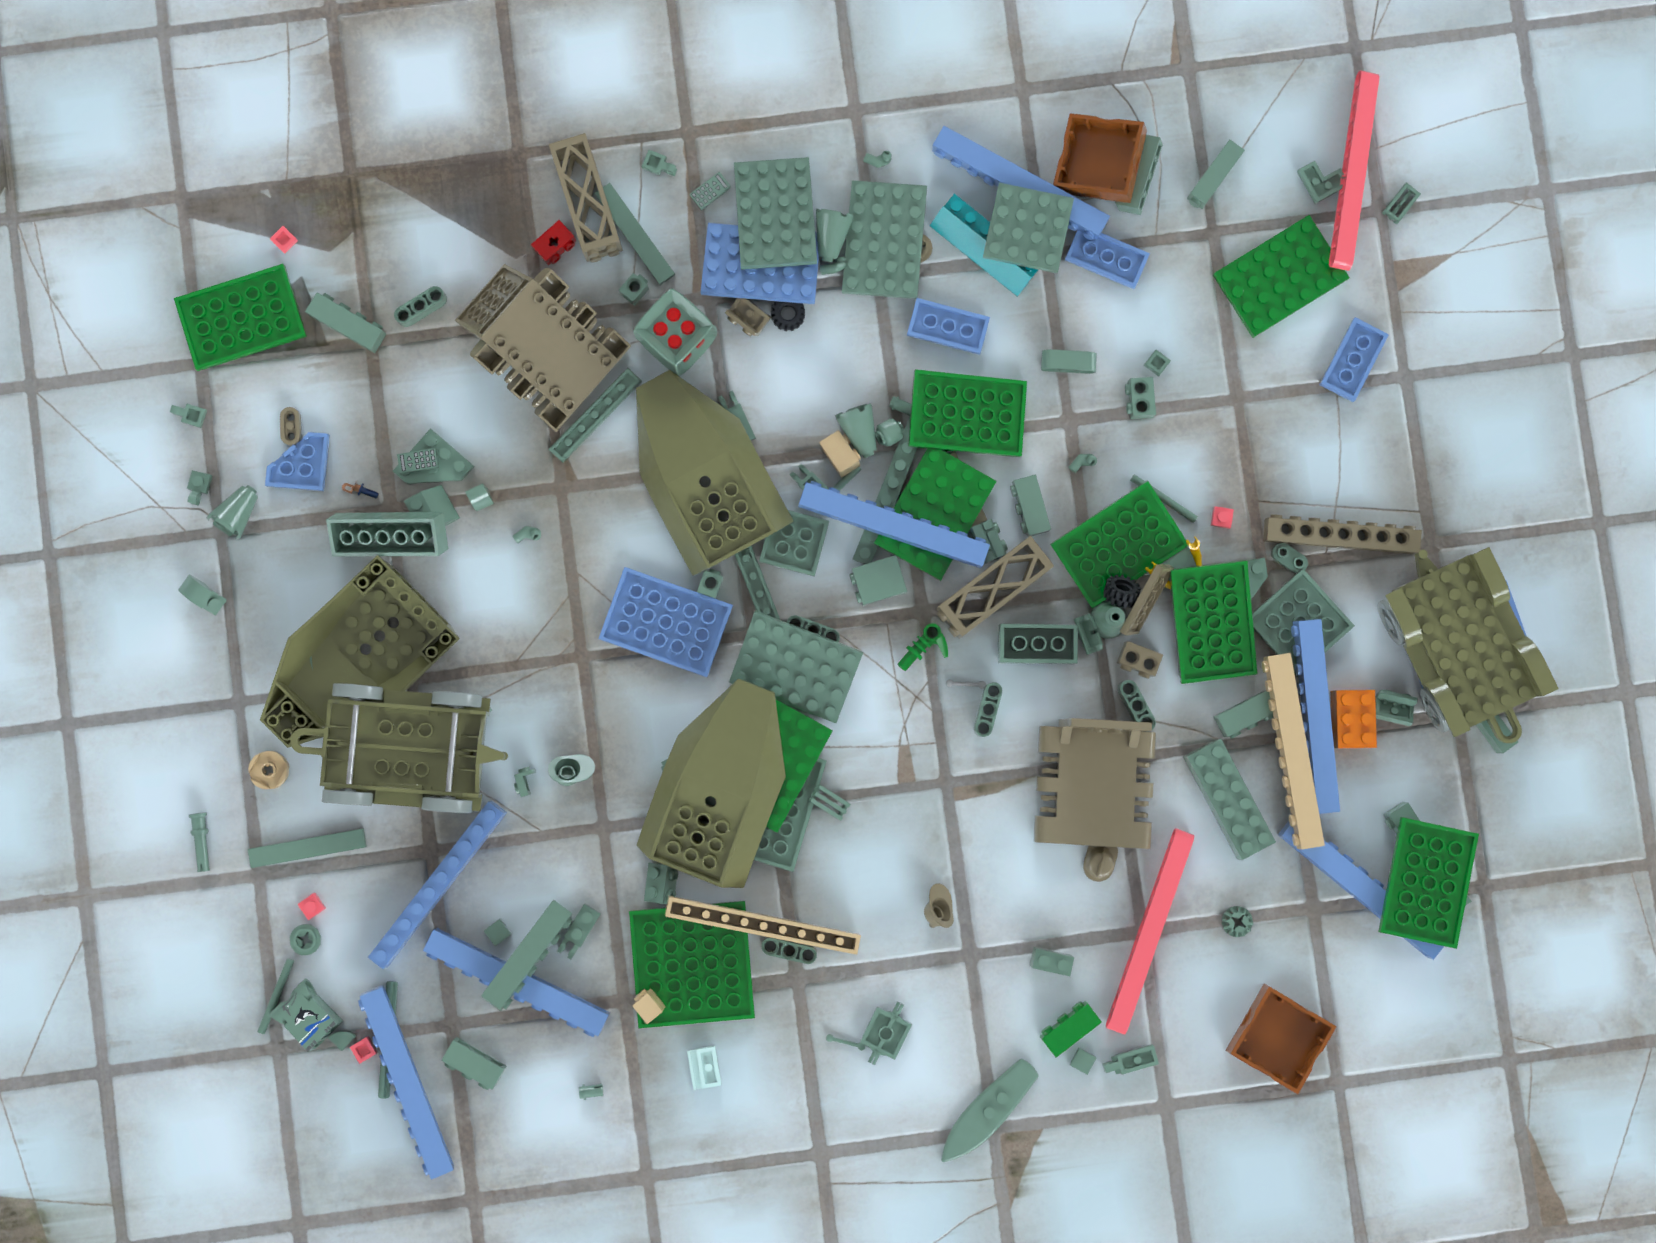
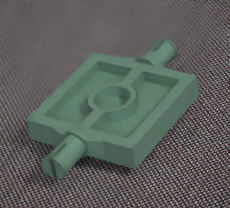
(885, 1033)

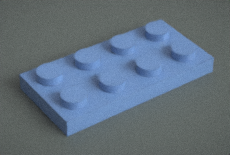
(1108, 258)
(948, 326)
(1354, 359)

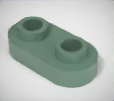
(1289, 558)

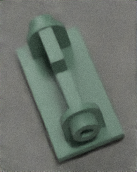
(1090, 641)

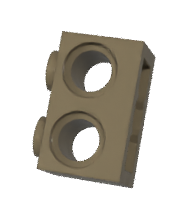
(1140, 654)

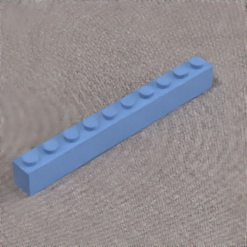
(996, 170)
(894, 525)
(1316, 711)
(1353, 880)
(437, 885)
(536, 991)
(406, 1082)

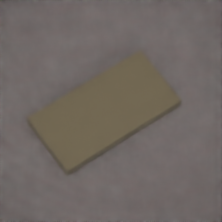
(1147, 599)

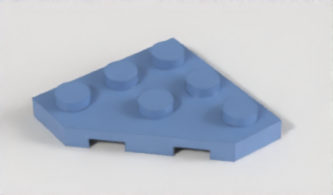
(301, 465)

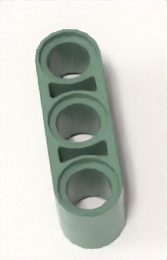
(411, 306)
(1068, 361)
(805, 624)
(1128, 700)
(981, 716)
(796, 956)

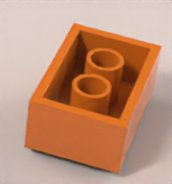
(1353, 718)

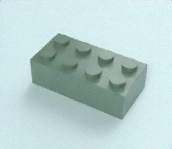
(1037, 644)

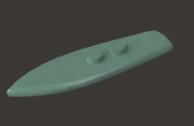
(989, 1110)

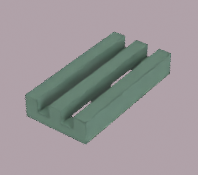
(1391, 215)
(842, 810)

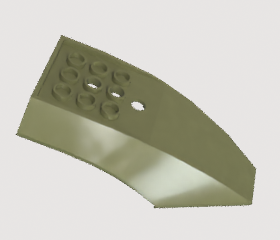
(694, 437)
(334, 642)
(739, 761)

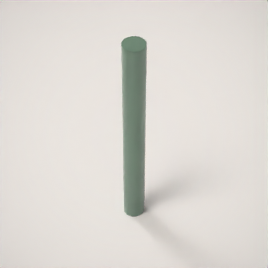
(1168, 501)
(276, 995)

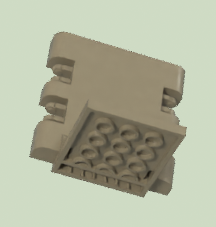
(544, 344)
(1095, 783)

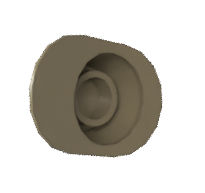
(1100, 862)
(939, 908)

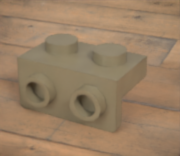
(748, 316)

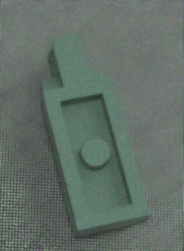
(1132, 1060)

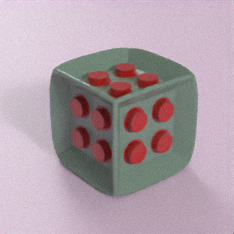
(675, 332)

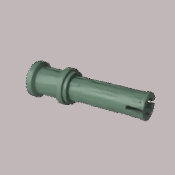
(199, 832)

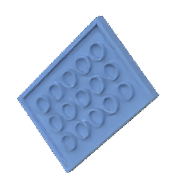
(724, 276)
(665, 622)

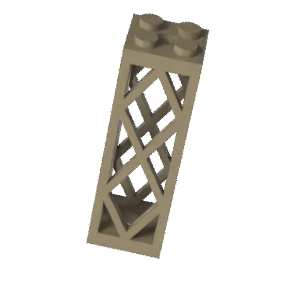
(598, 247)
(1034, 556)

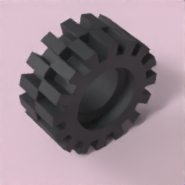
(787, 324)
(1121, 591)

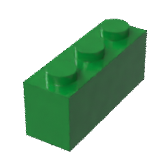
(1070, 1028)

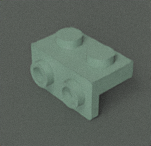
(1395, 707)
(660, 883)

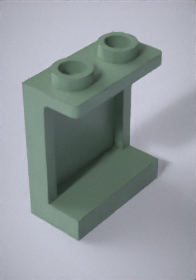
(878, 580)

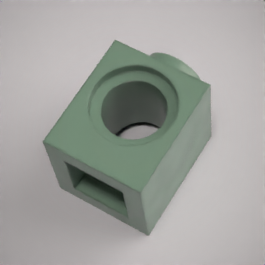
(634, 297)
(711, 592)

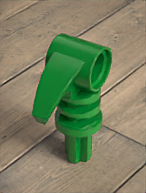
(922, 643)

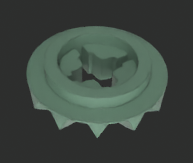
(1228, 923)
(297, 943)

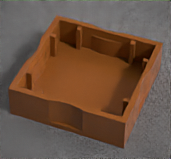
(1100, 157)
(1280, 1038)

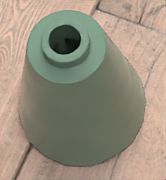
(831, 232)
(859, 428)
(234, 512)
(1103, 619)

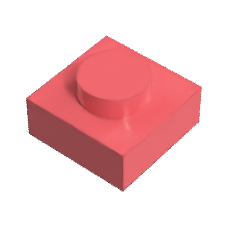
(283, 239)
(1222, 517)
(311, 906)
(363, 1049)

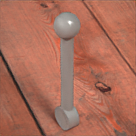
(981, 684)

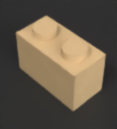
(840, 454)
(648, 1005)

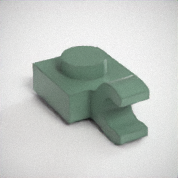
(657, 163)
(190, 415)
(198, 484)

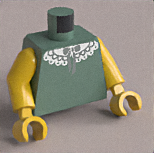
(1183, 559)

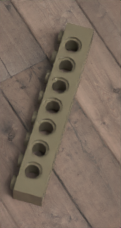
(1410, 545)

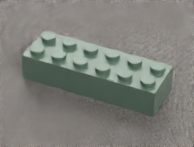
(387, 534)
(1229, 799)

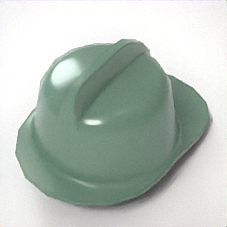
(571, 769)

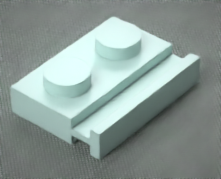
(704, 1067)

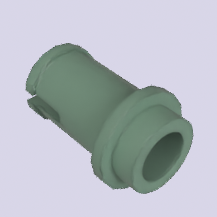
(900, 405)
(590, 1091)

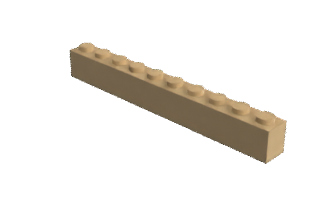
(1293, 751)
(762, 925)

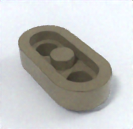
(288, 427)

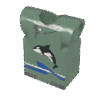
(307, 1016)

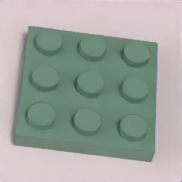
(796, 545)

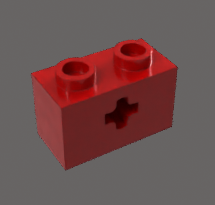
(556, 233)

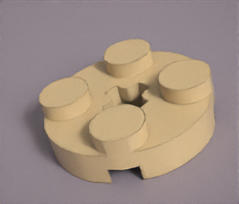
(258, 773)

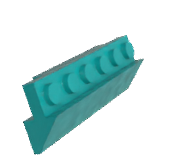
(968, 233)

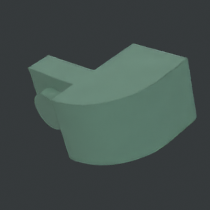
(201, 595)

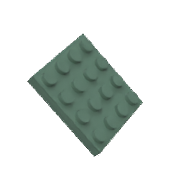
(1028, 228)
(1298, 601)

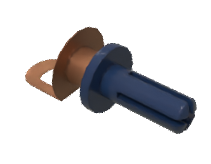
(360, 489)

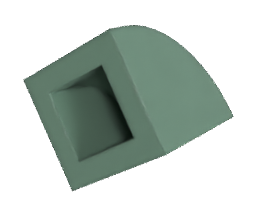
(479, 497)

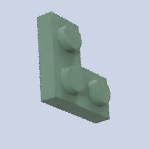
(1318, 185)

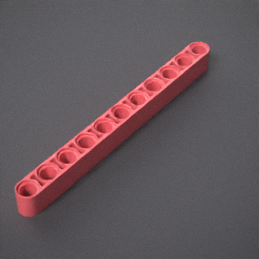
(1354, 170)
(1149, 931)

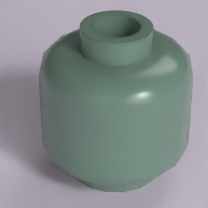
(889, 432)

